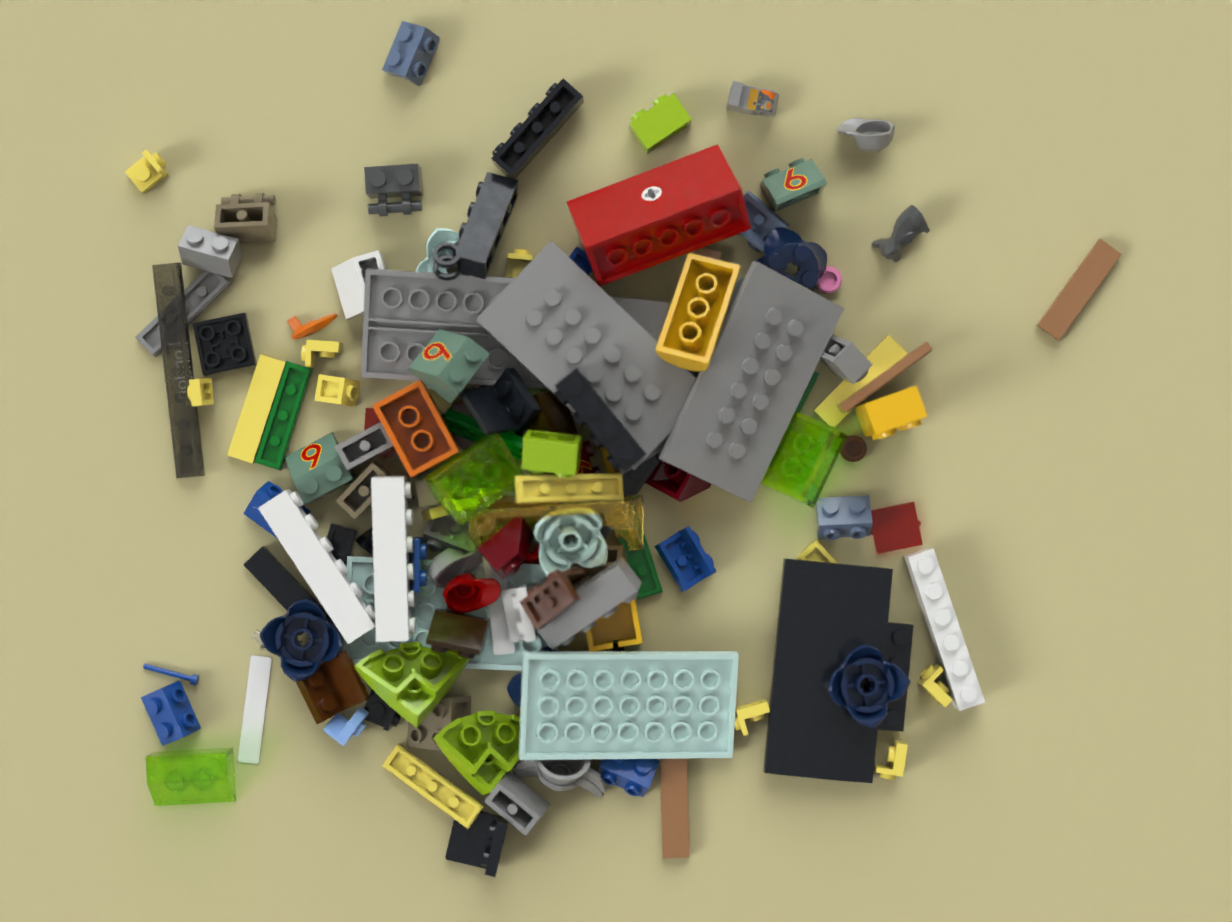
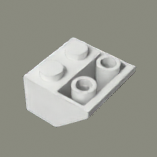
(351, 281)

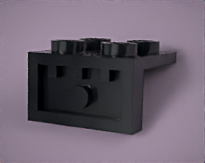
(504, 406)
(479, 844)

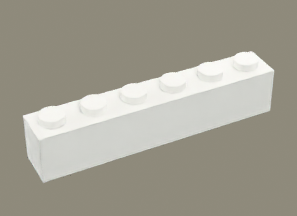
(391, 558)
(318, 565)
(944, 628)

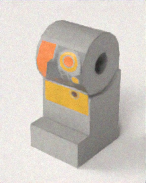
(752, 100)

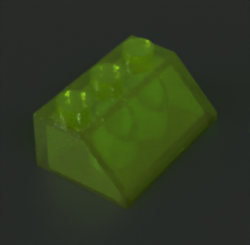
(804, 459)
(474, 478)
(191, 776)

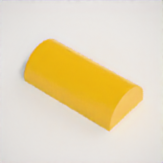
(697, 312)

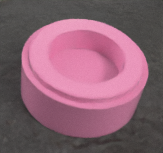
(829, 281)

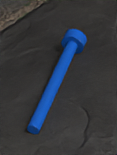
(193, 679)

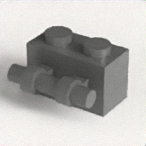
(390, 182)

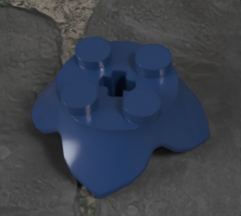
(787, 246)
(282, 634)
(886, 685)

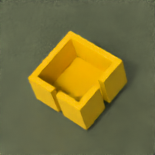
(620, 626)

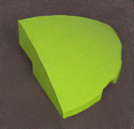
(411, 677)
(481, 747)

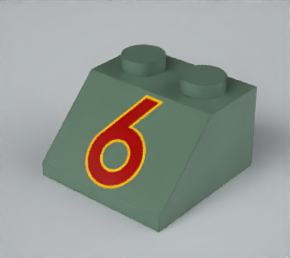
(793, 184)
(448, 363)
(318, 469)

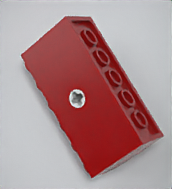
(659, 215)

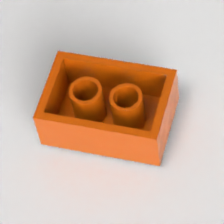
(416, 429)

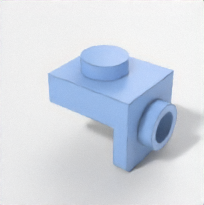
(343, 729)

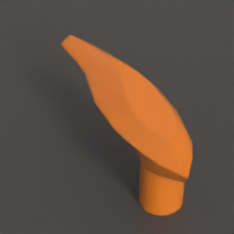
(309, 328)

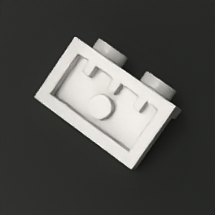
(518, 622)

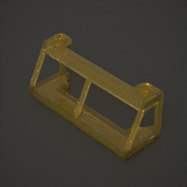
(623, 516)

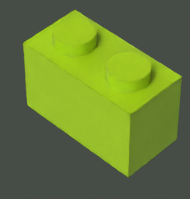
(659, 122)
(551, 453)

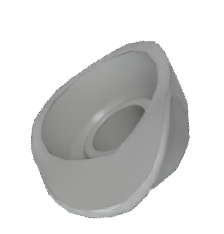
(868, 133)
(452, 563)

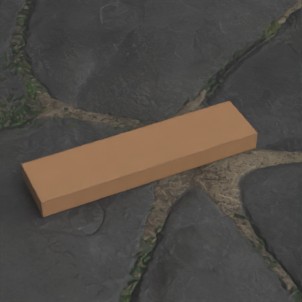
(1078, 289)
(885, 377)
(674, 808)

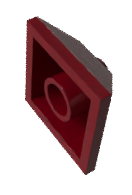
(675, 481)
(508, 547)

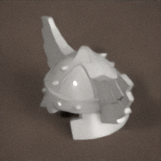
(562, 774)

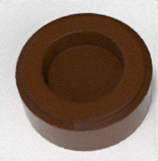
(853, 449)

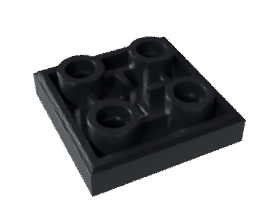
(224, 344)

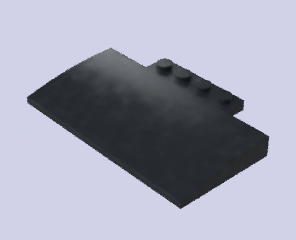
(820, 620)

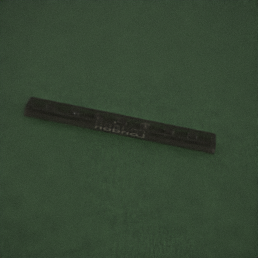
(178, 369)

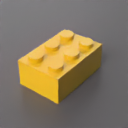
(897, 410)

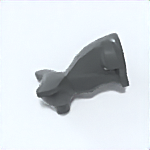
(906, 228)

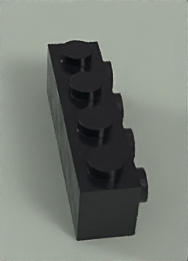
(538, 129)
(597, 416)

